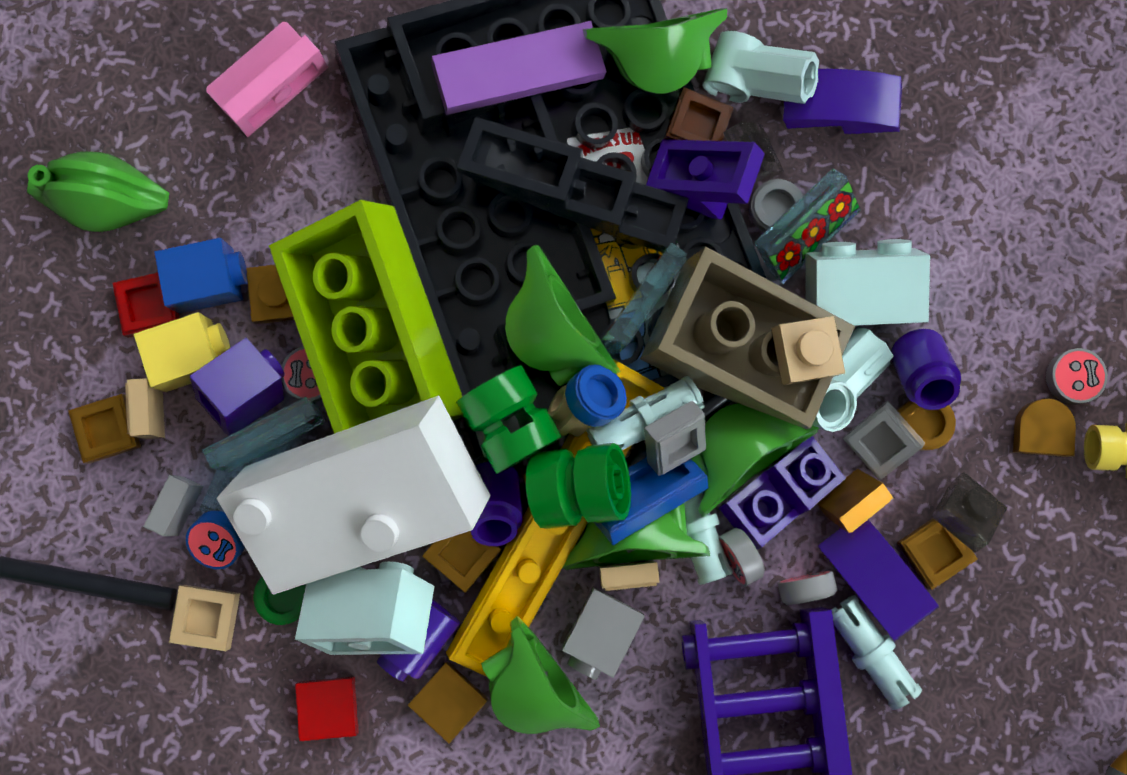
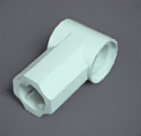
(749, 68)
(863, 362)

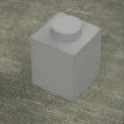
(601, 634)

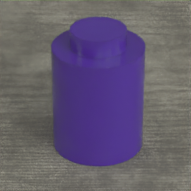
(440, 629)

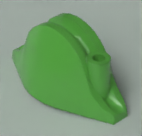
(662, 53)
(96, 191)
(549, 328)
(740, 446)
(656, 541)
(524, 694)

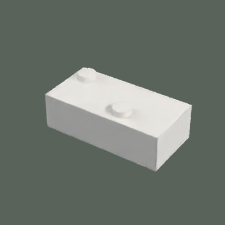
(356, 496)

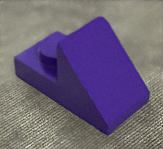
(707, 172)

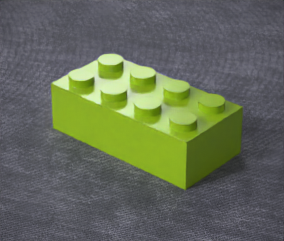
(364, 316)

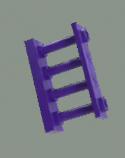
(817, 696)

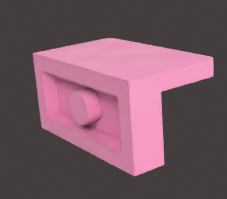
(267, 77)

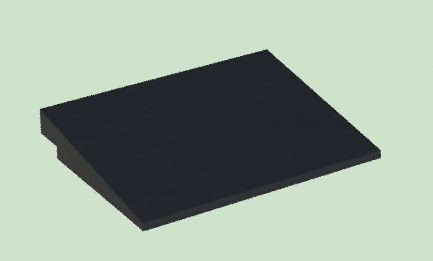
(473, 238)

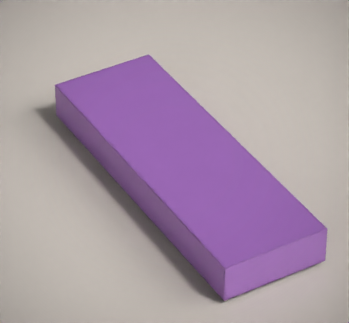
(517, 68)

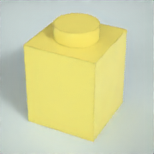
(179, 349)

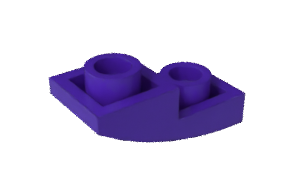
(852, 100)
(783, 492)
(879, 578)

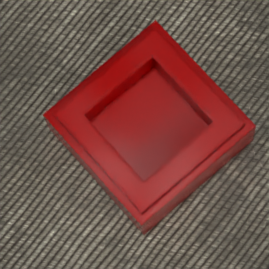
(141, 304)
(326, 708)

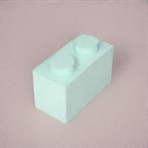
(870, 284)
(367, 611)

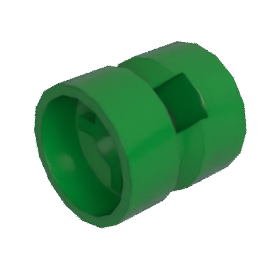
(496, 402)
(585, 485)

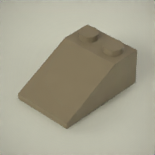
(723, 338)

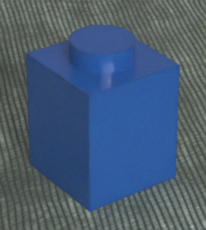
(200, 275)

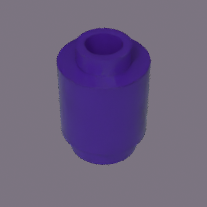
(926, 369)
(503, 510)

